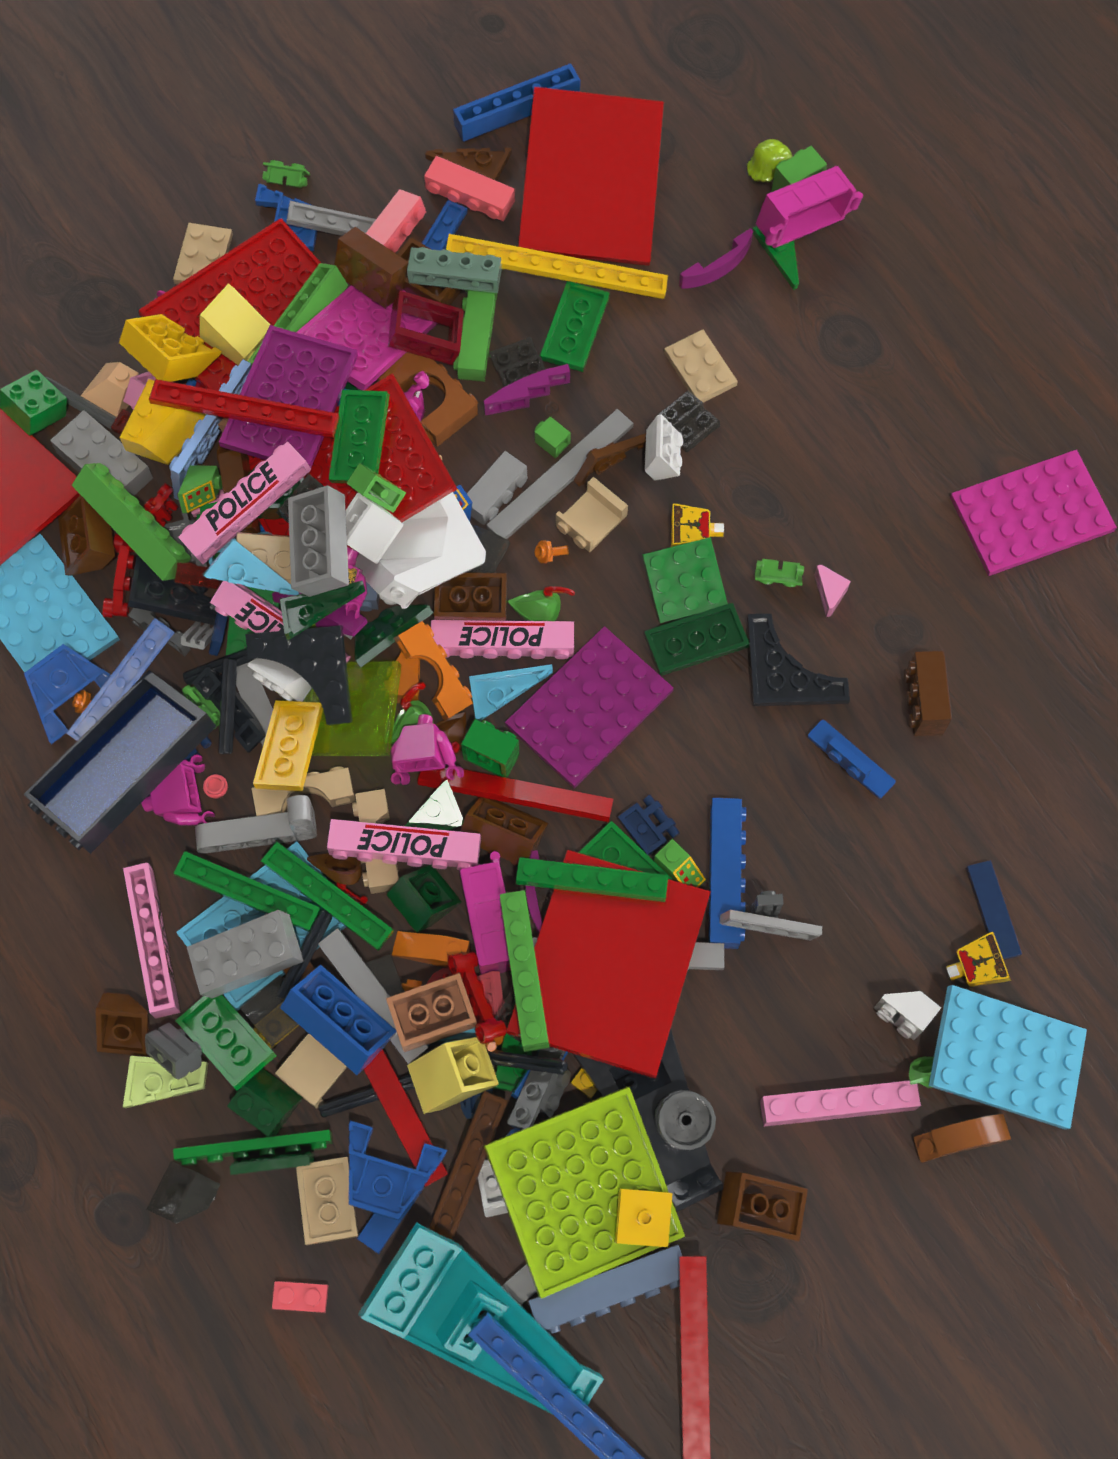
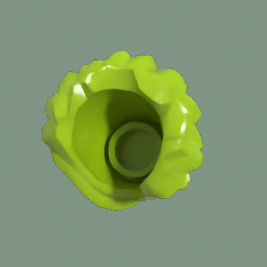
(766, 158)

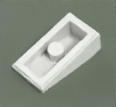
(490, 1193)

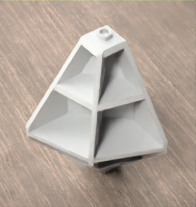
(425, 553)

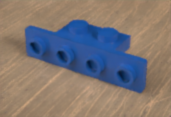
(851, 759)

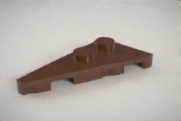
(480, 161)
(601, 459)

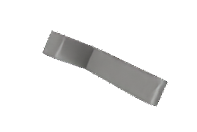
(262, 830)

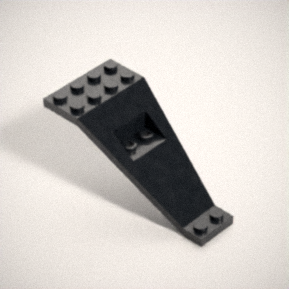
(685, 1172)

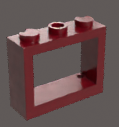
(420, 343)

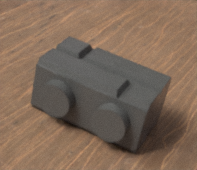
(173, 1050)

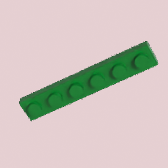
(592, 879)
(245, 890)
(327, 896)
(264, 1146)

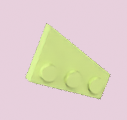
(151, 1082)

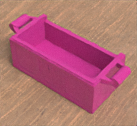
(807, 206)
(482, 894)

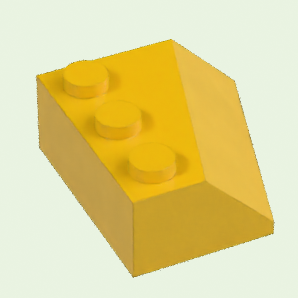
(165, 348)
(157, 429)

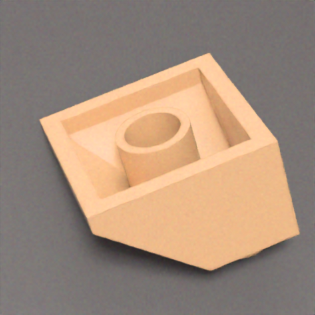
(110, 387)

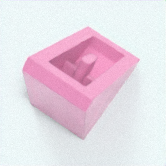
(831, 588)

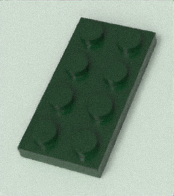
(696, 639)

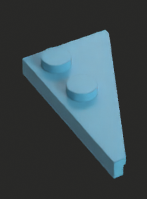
(242, 567)
(499, 688)

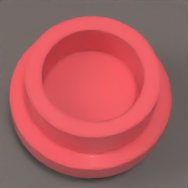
(215, 786)

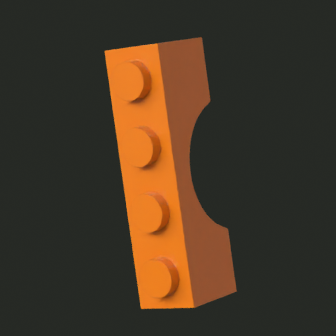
(450, 695)

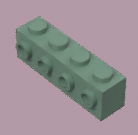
(454, 269)

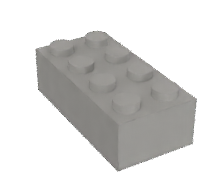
(89, 442)
(318, 541)
(245, 954)

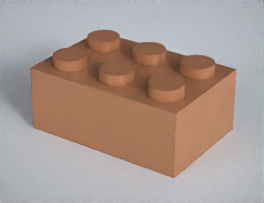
(431, 1012)

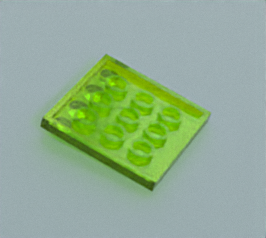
(373, 710)

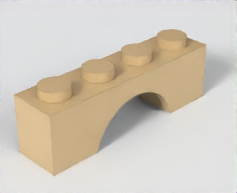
(332, 785)
(373, 808)

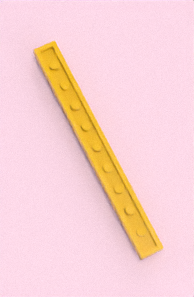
(564, 267)

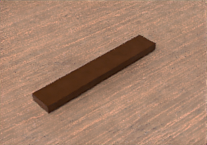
(468, 1165)

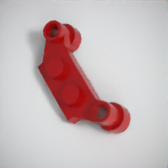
(122, 581)
(487, 1026)

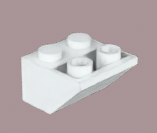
(662, 449)
(370, 528)
(280, 679)
(907, 1011)

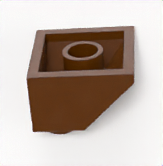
(121, 1025)

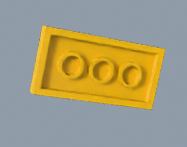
(288, 745)

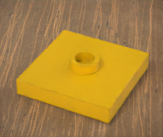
(643, 1217)

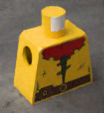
(692, 524)
(980, 963)

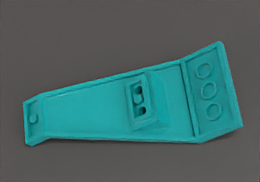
(435, 1299)

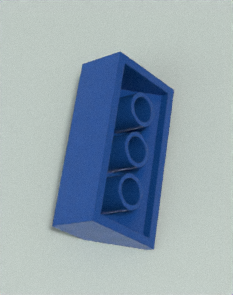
(338, 1019)

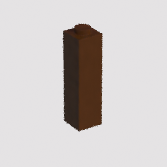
(233, 468)

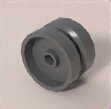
(669, 1116)

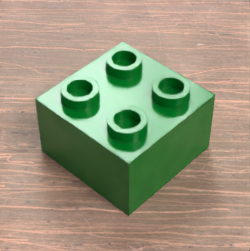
(33, 402)
(490, 748)

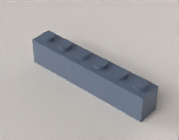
(608, 1289)

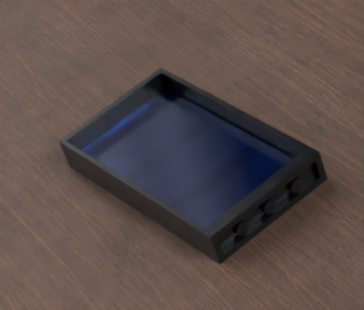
(119, 762)

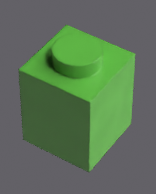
(552, 437)

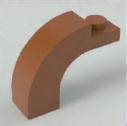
(962, 1137)

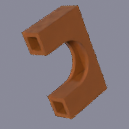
(457, 406)

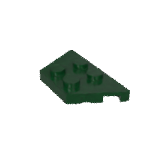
(381, 632)

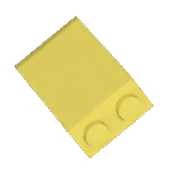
(232, 325)
(452, 1074)

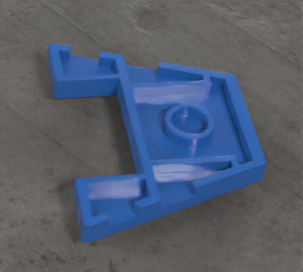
(276, 199)
(56, 681)
(383, 1185)

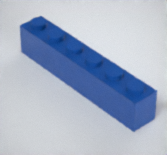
(509, 104)
(725, 869)

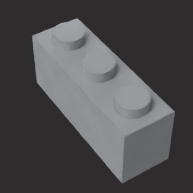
(496, 487)

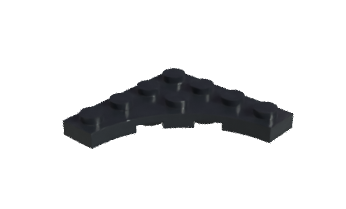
(167, 597)
(318, 658)
(780, 678)

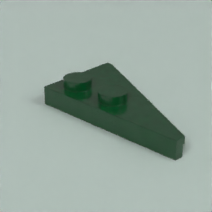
(303, 611)

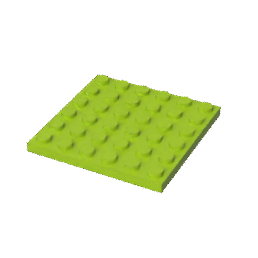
(565, 1187)

